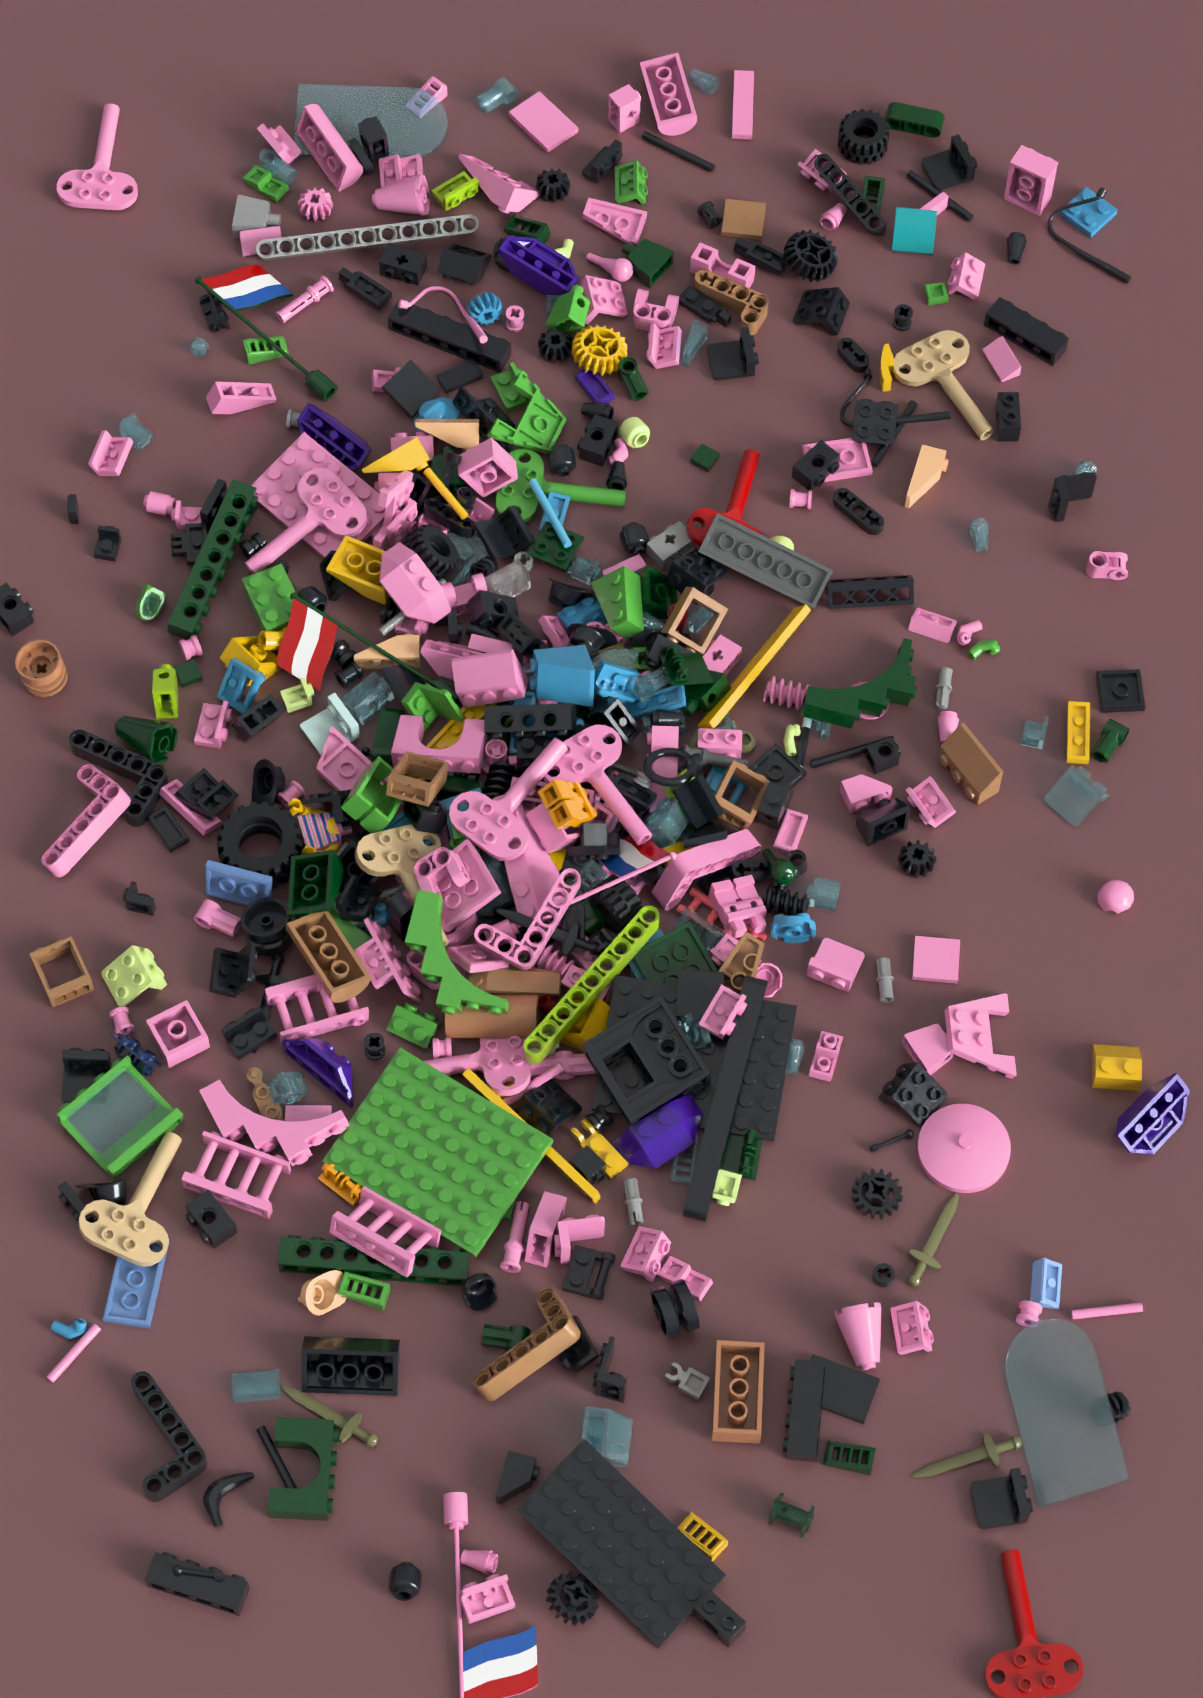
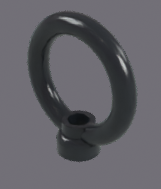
(692, 762)

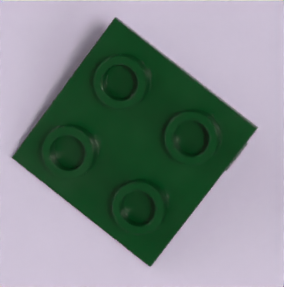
(551, 550)
(685, 668)
(742, 1154)

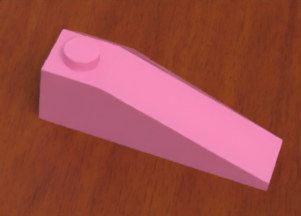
(498, 186)

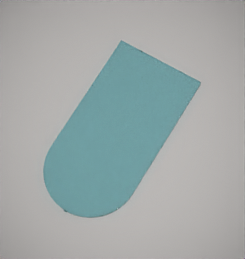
(409, 115)
(1063, 1412)

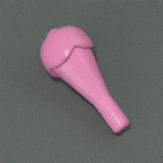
(620, 269)

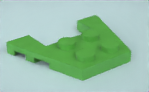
(538, 424)

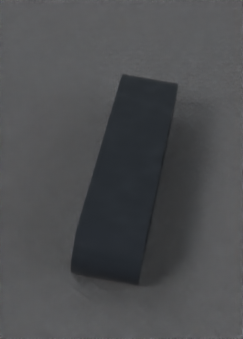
(856, 201)

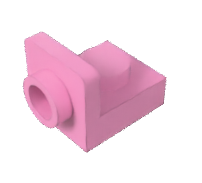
(185, 515)

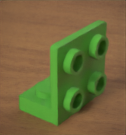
(431, 702)

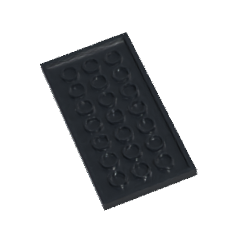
(621, 1542)

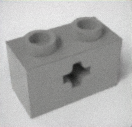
(669, 545)

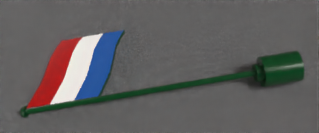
(252, 287)

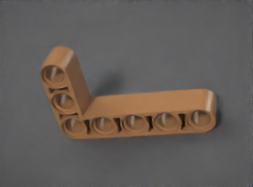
(531, 1352)

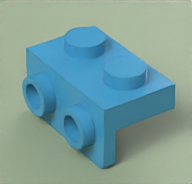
(582, 613)
(612, 680)

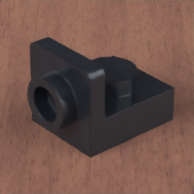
(107, 543)
(138, 903)

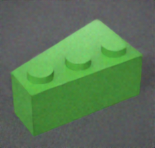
(621, 601)

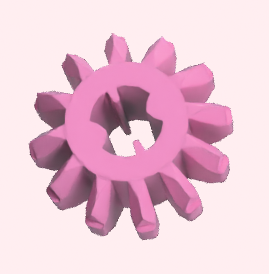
(315, 204)

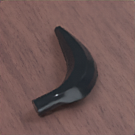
(218, 1489)

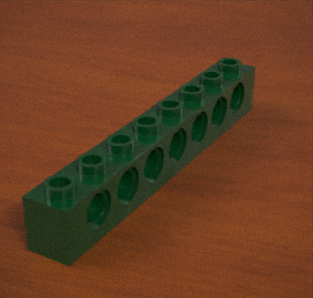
(237, 494)
(314, 1263)

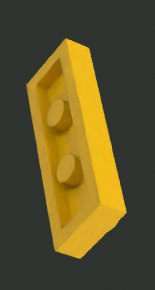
(1078, 732)

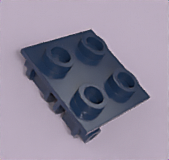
(141, 1060)

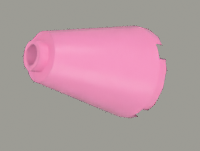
(404, 196)
(862, 1333)

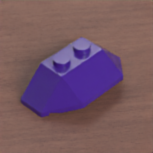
(538, 265)
(334, 436)
(324, 1065)
(1153, 1116)
(661, 1134)

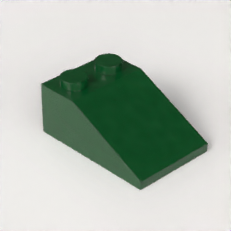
(314, 882)

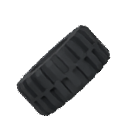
(257, 820)

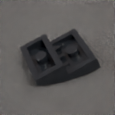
(400, 679)
(206, 794)

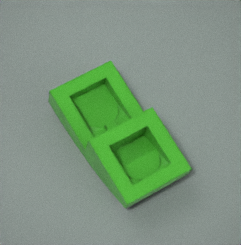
(265, 184)

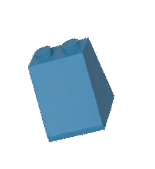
(563, 675)

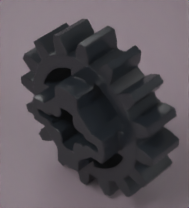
(879, 1184)
(572, 1598)

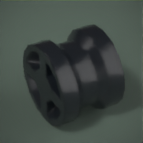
(599, 1118)

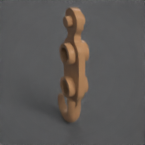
(263, 1097)

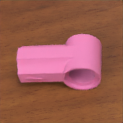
(213, 916)

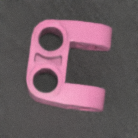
(660, 315)
(459, 595)
(439, 870)

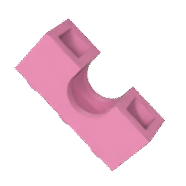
(708, 259)

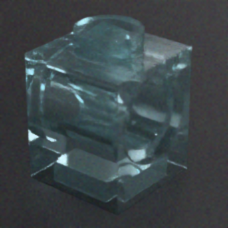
(287, 1088)

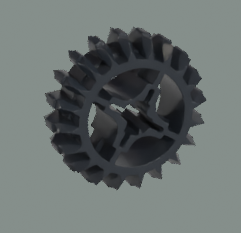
(813, 250)

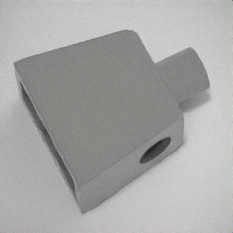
(252, 214)

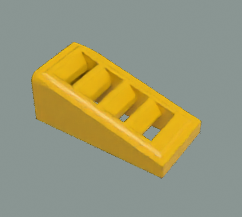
(721, 1543)

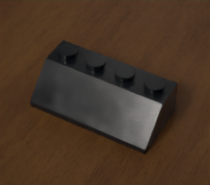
(350, 1365)

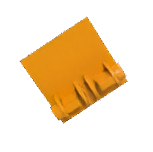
(340, 1184)

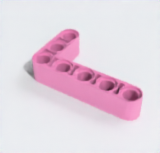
(90, 824)
(702, 861)
(536, 927)

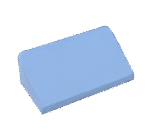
(1046, 1283)

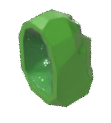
(149, 602)

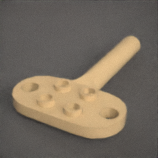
(934, 361)
(396, 853)
(125, 1228)

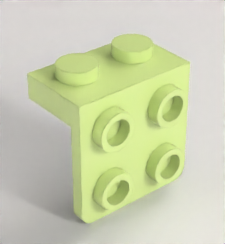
(132, 975)

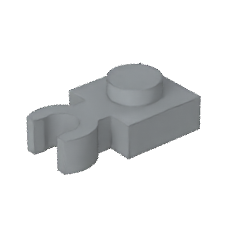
(691, 1382)

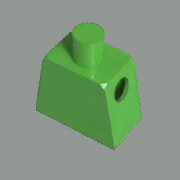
(569, 311)

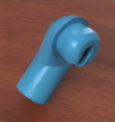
(379, 916)
(73, 1330)

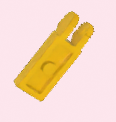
(597, 1143)

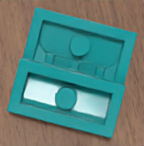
(914, 231)

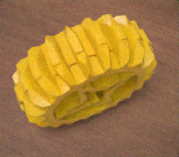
(601, 344)

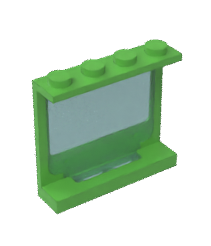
(118, 1118)

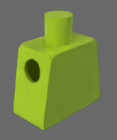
(165, 683)

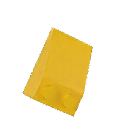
(403, 458)
(359, 568)

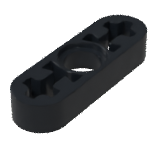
(855, 502)
(440, 511)

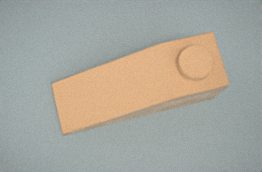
(457, 432)
(926, 472)
(403, 647)

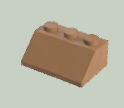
(970, 764)

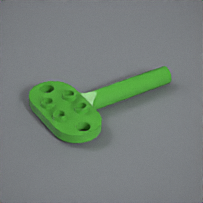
(522, 496)

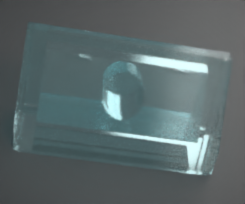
(468, 546)
(462, 573)
(256, 1386)

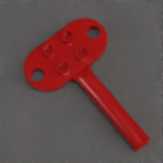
(736, 502)
(1032, 1667)

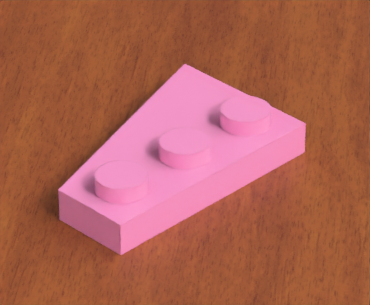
(616, 220)

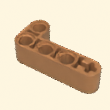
(734, 296)

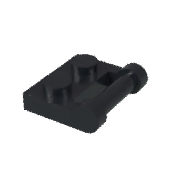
(580, 1271)

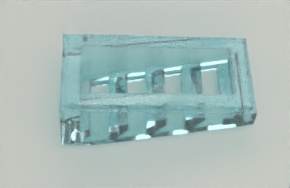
(696, 338)
(591, 867)
(711, 936)
(684, 1179)

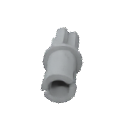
(943, 688)
(884, 980)
(633, 1201)

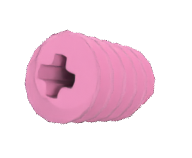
(785, 693)
(551, 961)

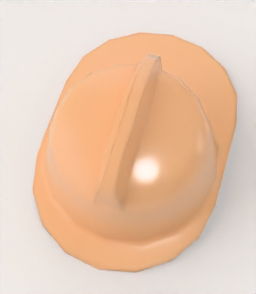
(320, 1293)

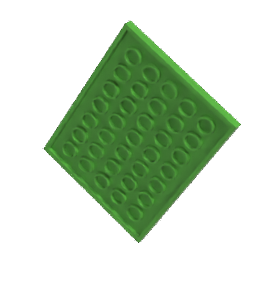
(438, 1151)

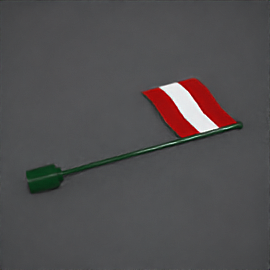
(311, 641)

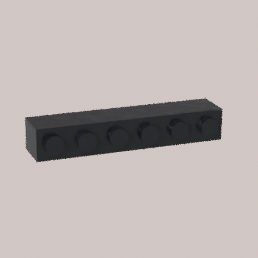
(449, 336)

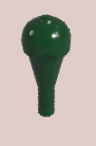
(781, 870)

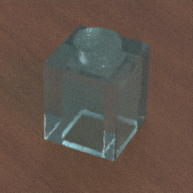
(824, 893)

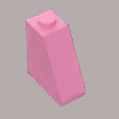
(543, 1229)

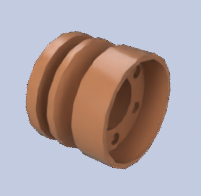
(41, 668)

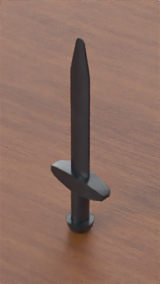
(568, 938)
(271, 980)

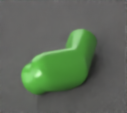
(981, 646)

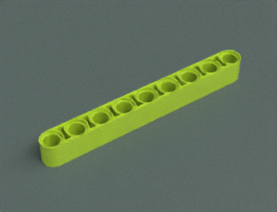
(590, 994)

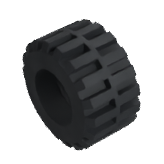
(867, 124)
(433, 549)
(617, 904)

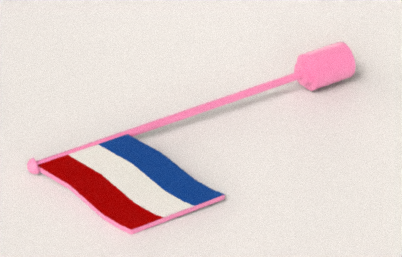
(630, 862)
(498, 1666)

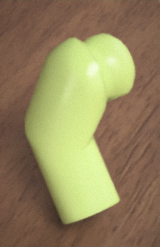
(566, 248)
(789, 744)

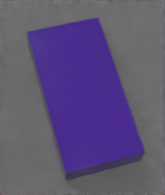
(594, 387)

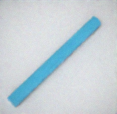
(550, 513)

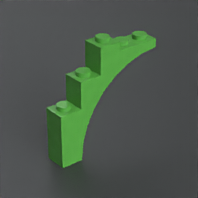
(455, 990)

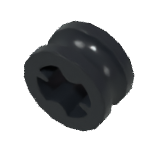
(885, 1281)

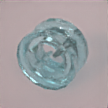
(198, 347)

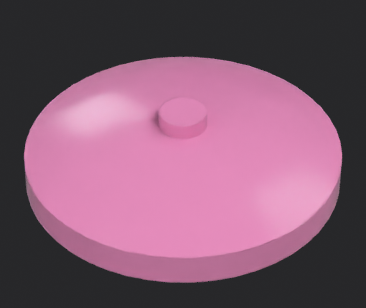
(963, 1148)

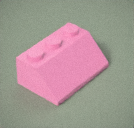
(489, 678)

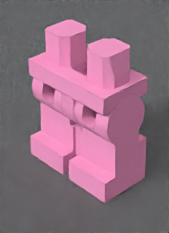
(738, 905)

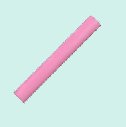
(536, 1082)
(1106, 1310)
(73, 1353)

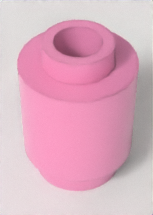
(159, 503)

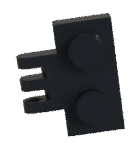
(190, 542)

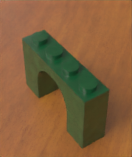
(313, 1500)

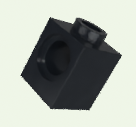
(880, 763)
(589, 1165)

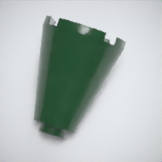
(148, 737)

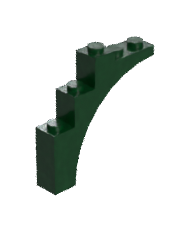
(845, 705)

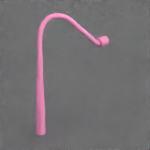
(473, 324)

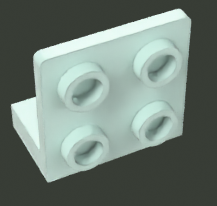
(335, 715)

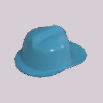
(437, 409)

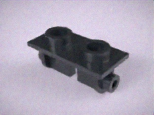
(218, 316)

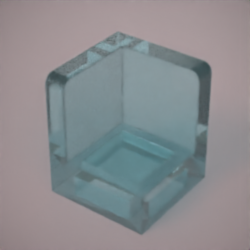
(1034, 733)

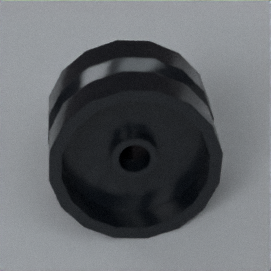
(265, 924)
(675, 1308)

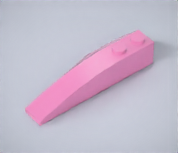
(532, 873)

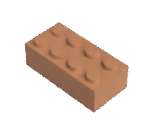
(738, 1391)

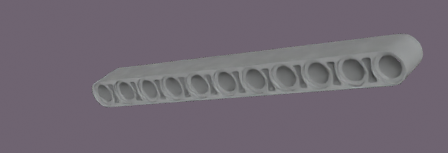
(358, 243)

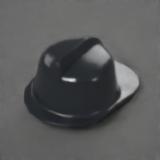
(565, 594)
(595, 636)
(267, 782)
(108, 1191)

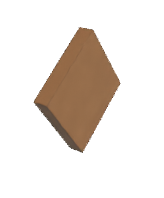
(743, 219)

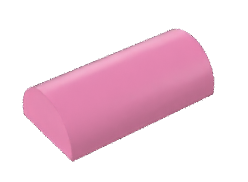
(669, 94)
(328, 148)

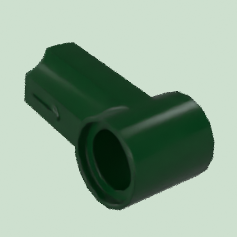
(632, 380)
(1111, 736)
(503, 1337)

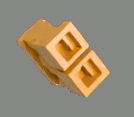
(569, 803)

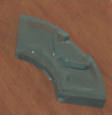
(621, 657)

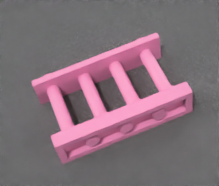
(299, 990)
(236, 1197)
(376, 1246)

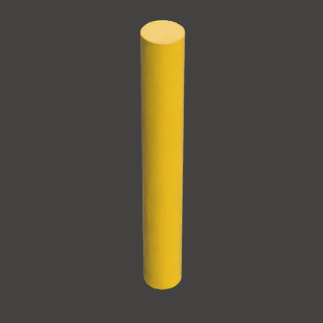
(445, 493)

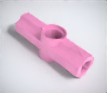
(573, 1064)

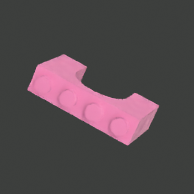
(463, 756)

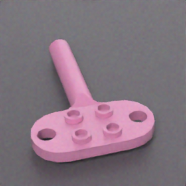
(99, 186)
(328, 505)
(586, 762)
(492, 822)
(497, 1059)

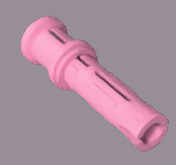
(311, 294)
(514, 1247)

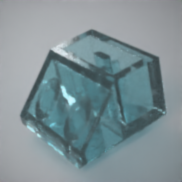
(608, 1434)

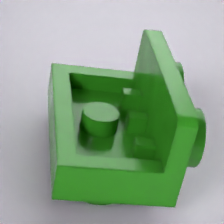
(414, 1025)

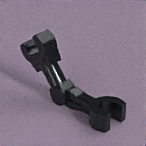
(446, 474)

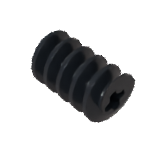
(498, 779)
(784, 902)

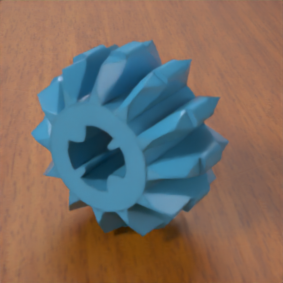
(485, 308)

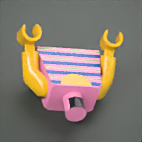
(318, 828)

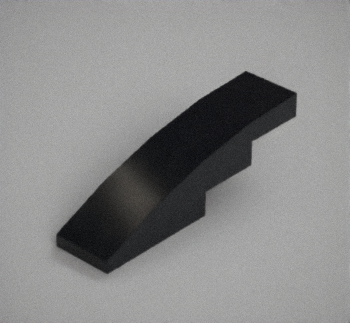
(520, 635)

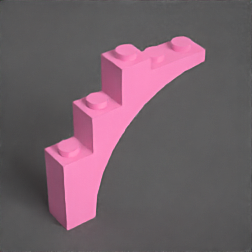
(267, 1133)

